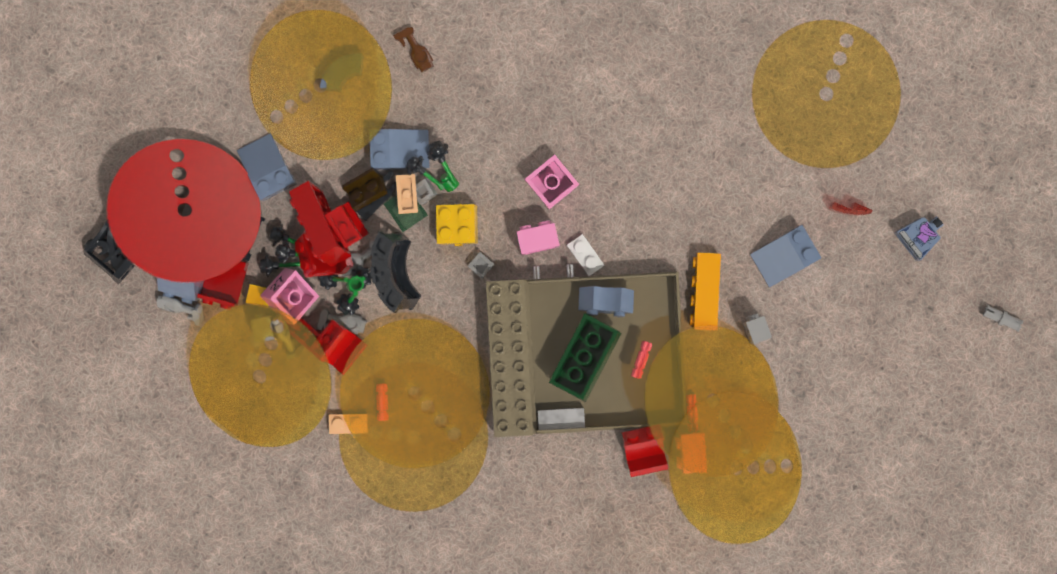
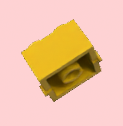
(457, 224)

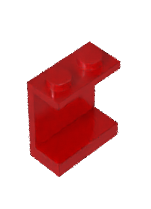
(346, 224)
(314, 266)
(225, 288)
(338, 344)
(643, 452)

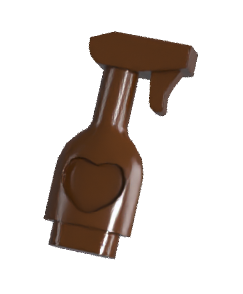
(419, 54)

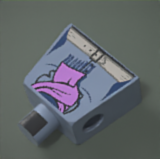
(920, 236)

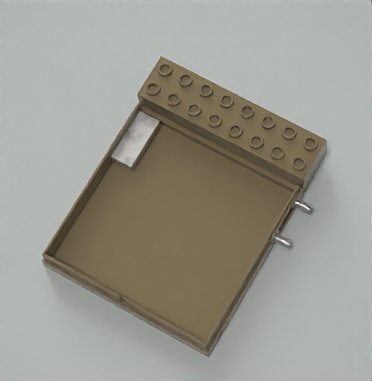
(531, 330)

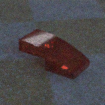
(855, 209)

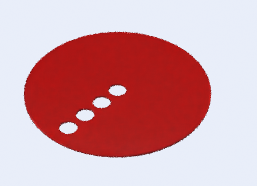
(177, 247)

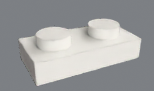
(585, 255)

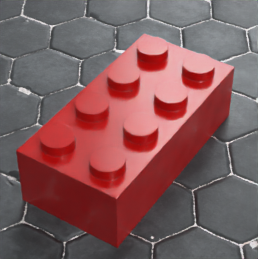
(311, 208)

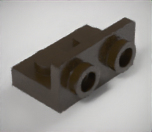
(365, 189)

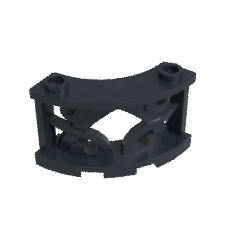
(120, 264)
(390, 272)

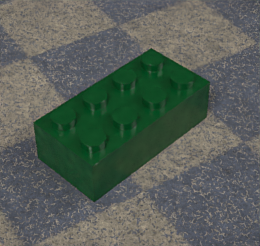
(585, 357)

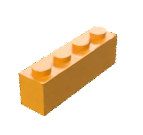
(706, 289)

